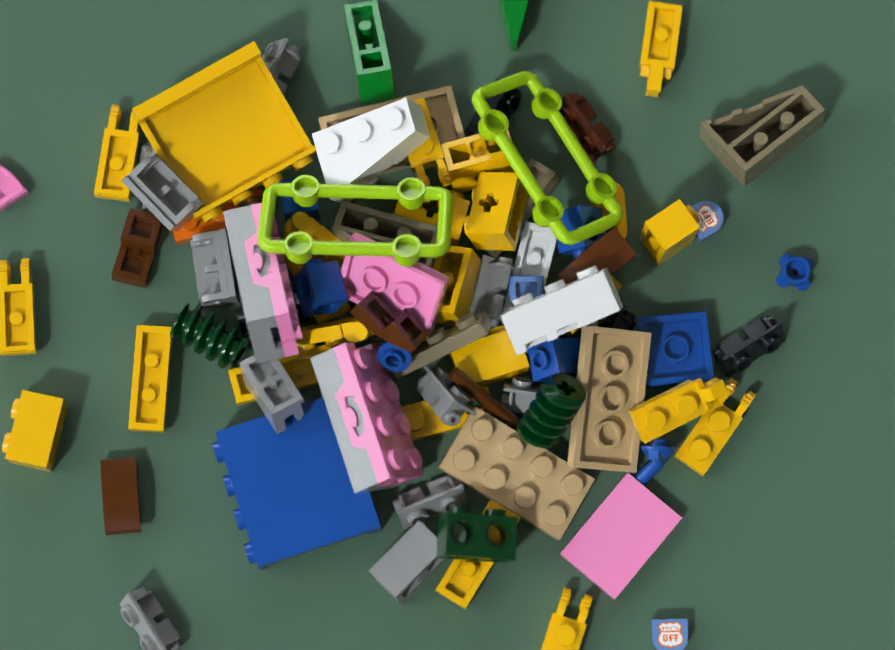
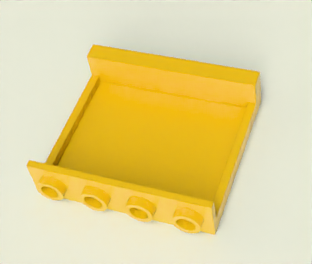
(226, 131)

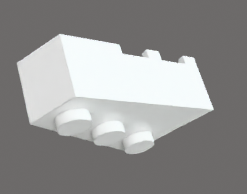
(370, 143)
(561, 308)

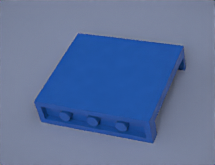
(292, 486)

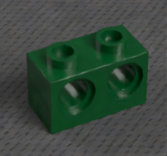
(477, 544)

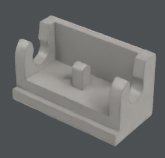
(163, 192)
(214, 268)
(272, 391)
(408, 563)

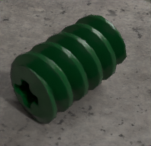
(209, 336)
(551, 411)

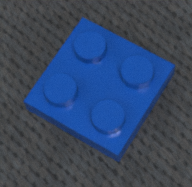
(677, 348)

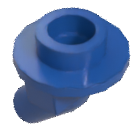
(393, 357)
(657, 452)

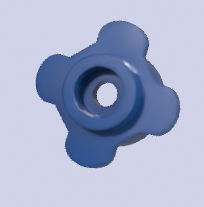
(790, 263)

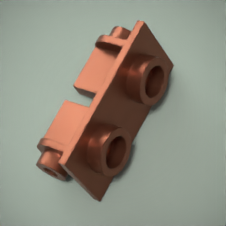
(593, 138)

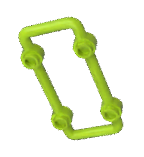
(547, 209)
(404, 249)

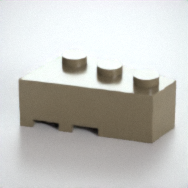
(762, 134)
(380, 226)

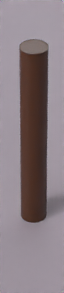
(483, 398)

